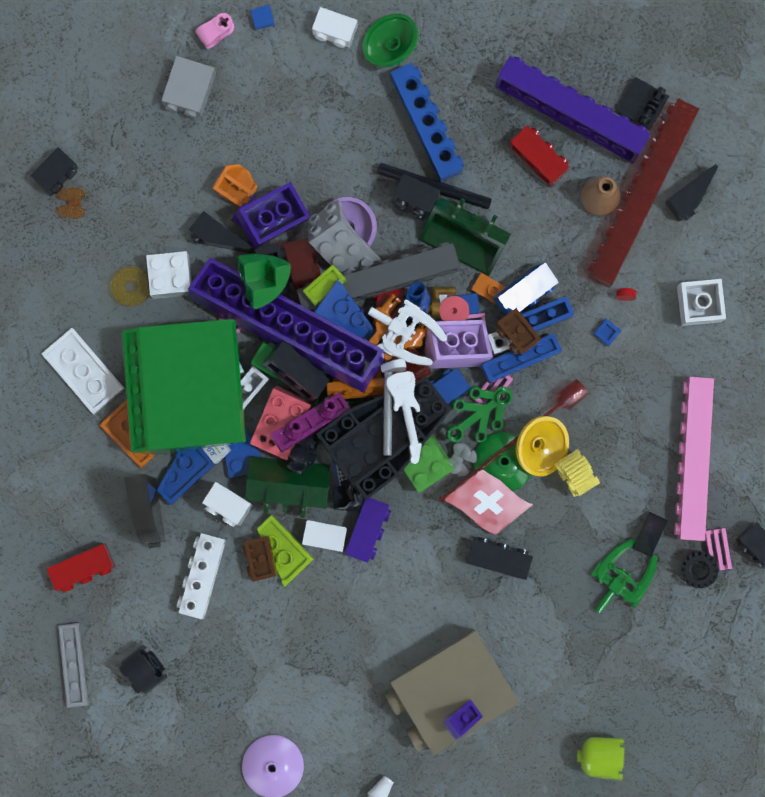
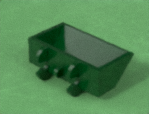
(475, 239)
(274, 483)

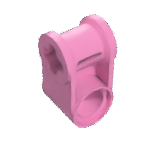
(213, 31)

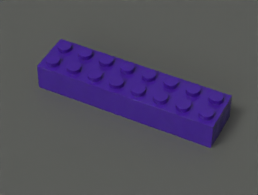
(572, 109)

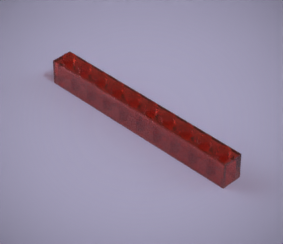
(643, 193)

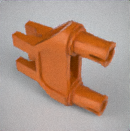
(381, 329)

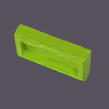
(319, 287)

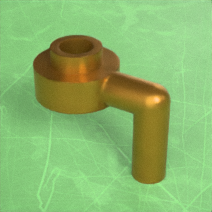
(434, 307)

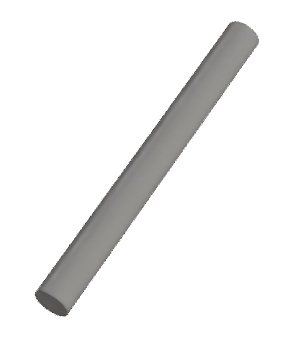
(387, 441)

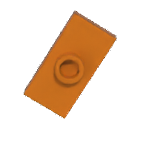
(487, 287)

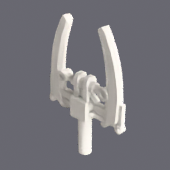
(398, 327)

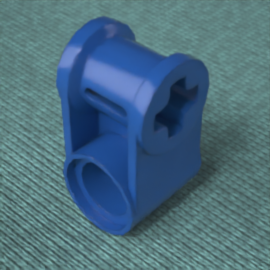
(418, 296)

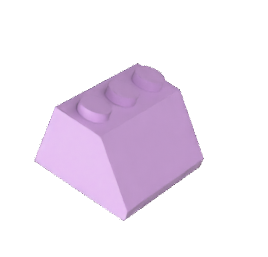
(465, 345)

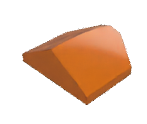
(235, 185)

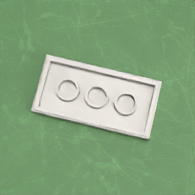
(83, 371)

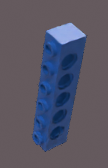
(410, 74)

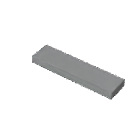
(73, 665)

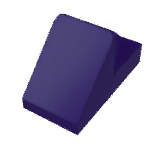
(462, 719)

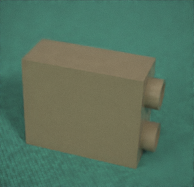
(444, 684)

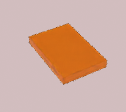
(117, 427)

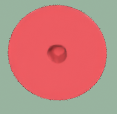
(454, 309)

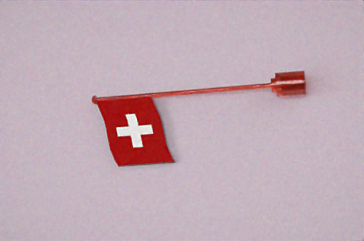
(486, 497)

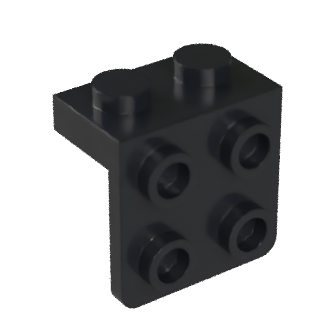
(268, 249)

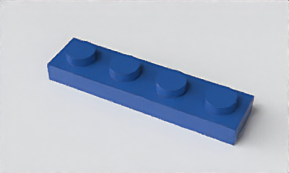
(511, 363)

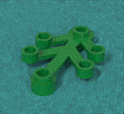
(481, 412)

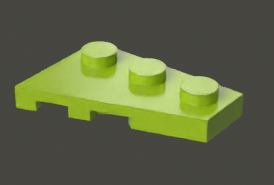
(288, 553)

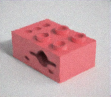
(280, 410)

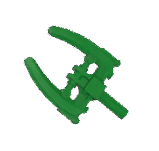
(617, 585)

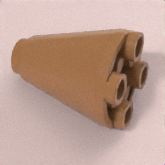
(596, 199)

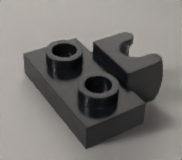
(303, 455)

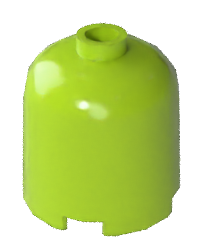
(602, 757)

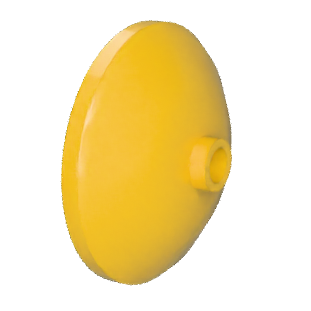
(550, 445)

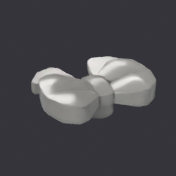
(461, 453)

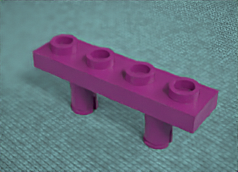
(309, 422)

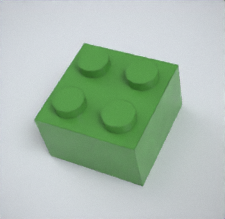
(431, 467)

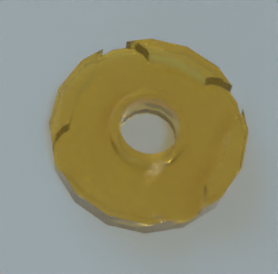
(122, 278)

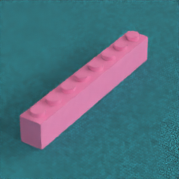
(695, 459)

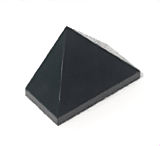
(650, 534)

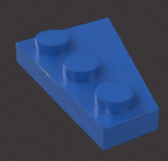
(184, 473)

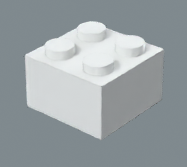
(169, 274)
(701, 302)
(228, 504)

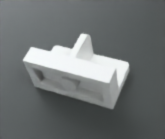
(324, 536)

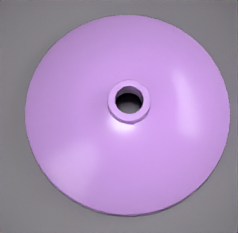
(361, 217)
(275, 751)

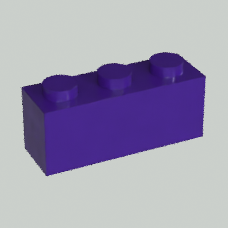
(368, 530)

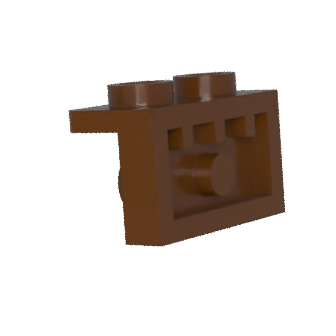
(517, 332)
(260, 558)

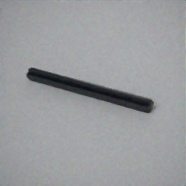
(445, 189)

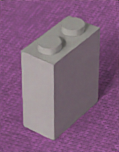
(188, 87)

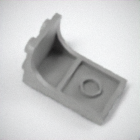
(338, 241)

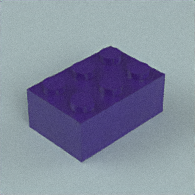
(272, 215)

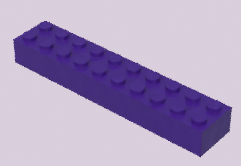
(281, 320)

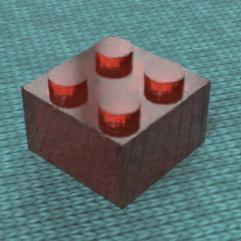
(301, 257)

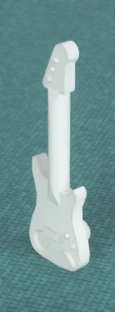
(402, 390)

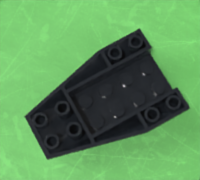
(357, 438)

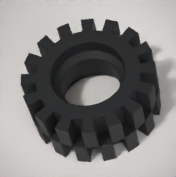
(690, 578)

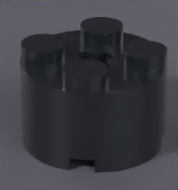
(143, 670)

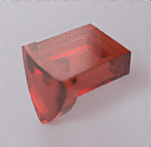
(419, 371)

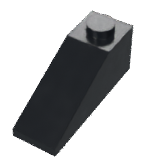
(687, 199)
(214, 234)

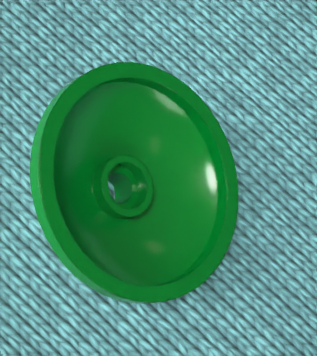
(390, 40)
(511, 474)

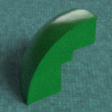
(263, 277)

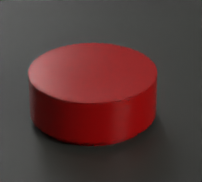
(626, 294)

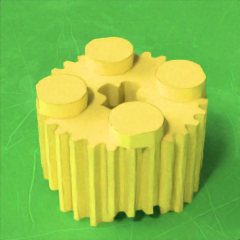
(577, 472)

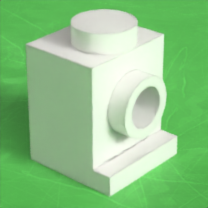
(496, 349)

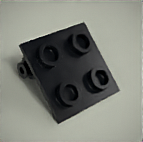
(643, 103)

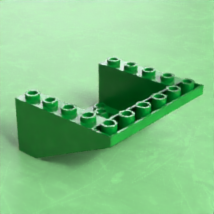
(183, 387)

